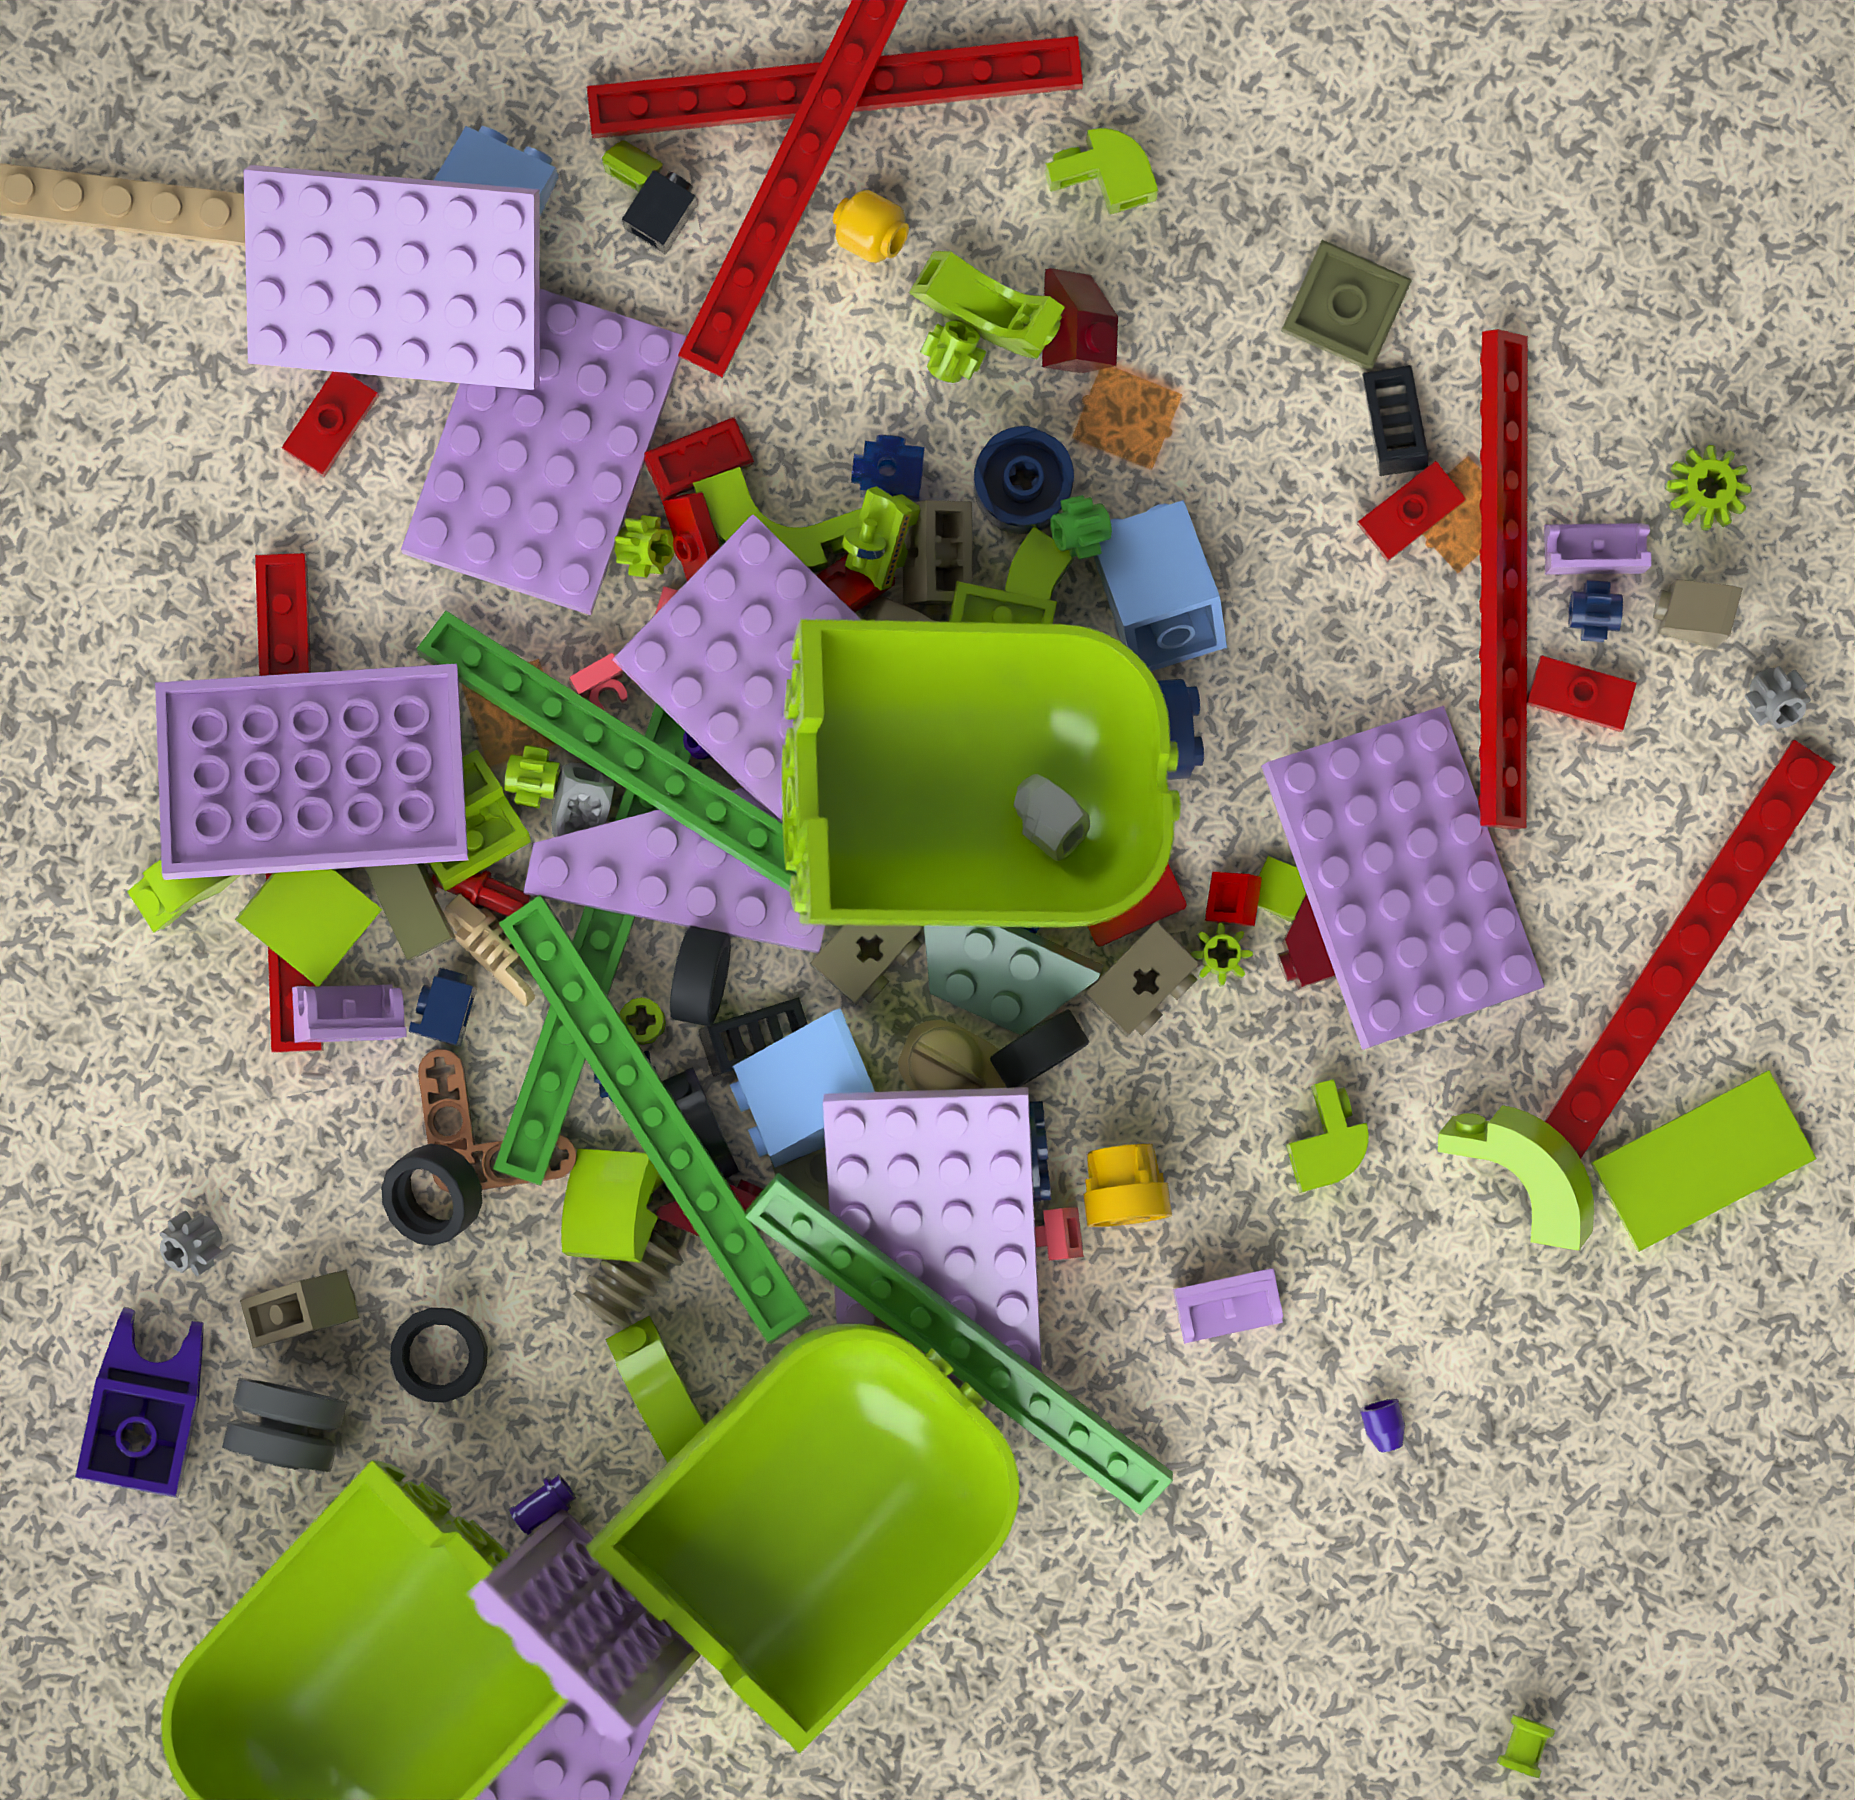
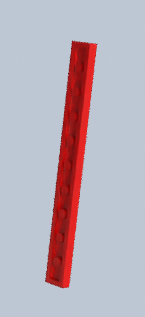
(779, 90)
(790, 183)
(1503, 580)
(283, 650)
(1688, 945)

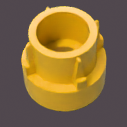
(1125, 1187)

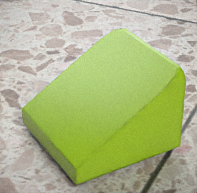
(630, 164)
(1281, 889)

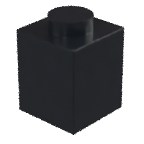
(660, 210)

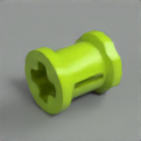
(631, 1010)
(1526, 1746)

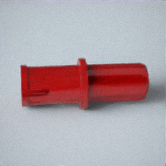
(489, 893)

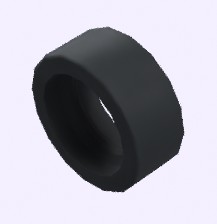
(700, 976)
(1039, 1050)
(409, 1216)
(401, 1355)

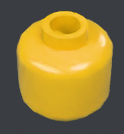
(870, 226)

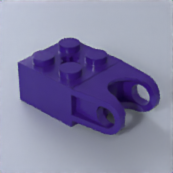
(145, 1393)

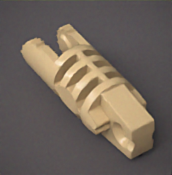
(489, 945)

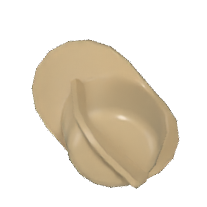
(947, 1058)

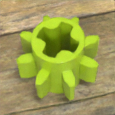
(953, 351)
(644, 546)
(532, 776)
(1211, 964)

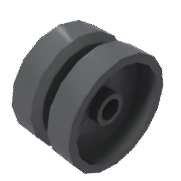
(283, 1430)

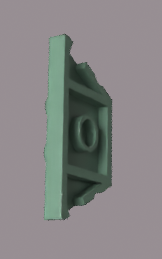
(1004, 973)

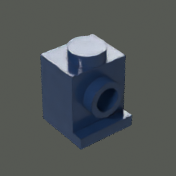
(444, 1008)

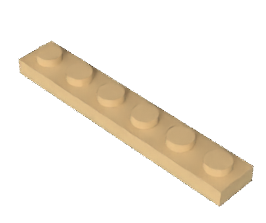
(122, 204)

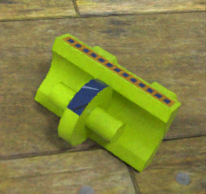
(877, 541)

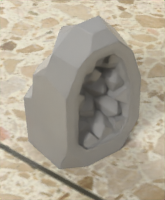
(580, 799)
(1050, 817)

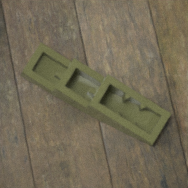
(411, 907)

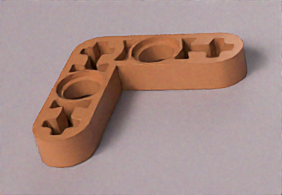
(463, 1140)

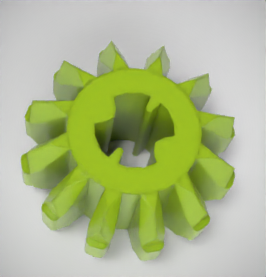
(1722, 502)

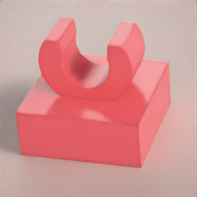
(597, 678)
(1060, 1233)

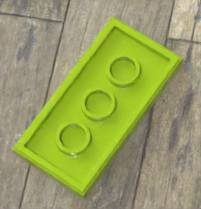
(1703, 1161)

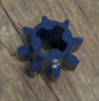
(1595, 611)

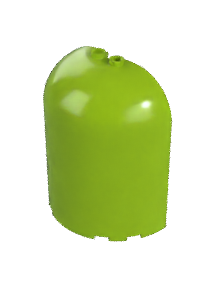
(915, 762)
(819, 1521)
(359, 1664)

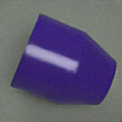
(1384, 1424)

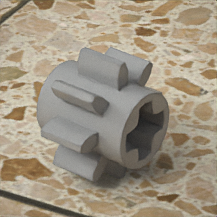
(1777, 697)
(191, 1243)

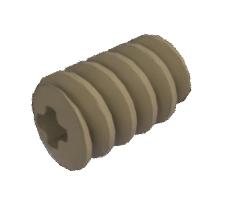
(627, 1279)

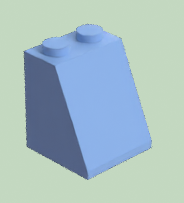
(488, 160)
(1161, 587)
(788, 1085)

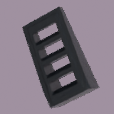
(1403, 459)
(714, 1046)

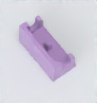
(1596, 548)
(348, 1013)
(1228, 1305)

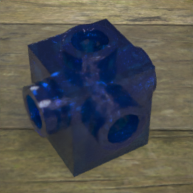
(892, 453)

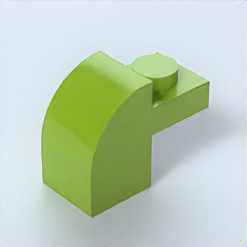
(1115, 161)
(166, 900)
(1335, 1153)

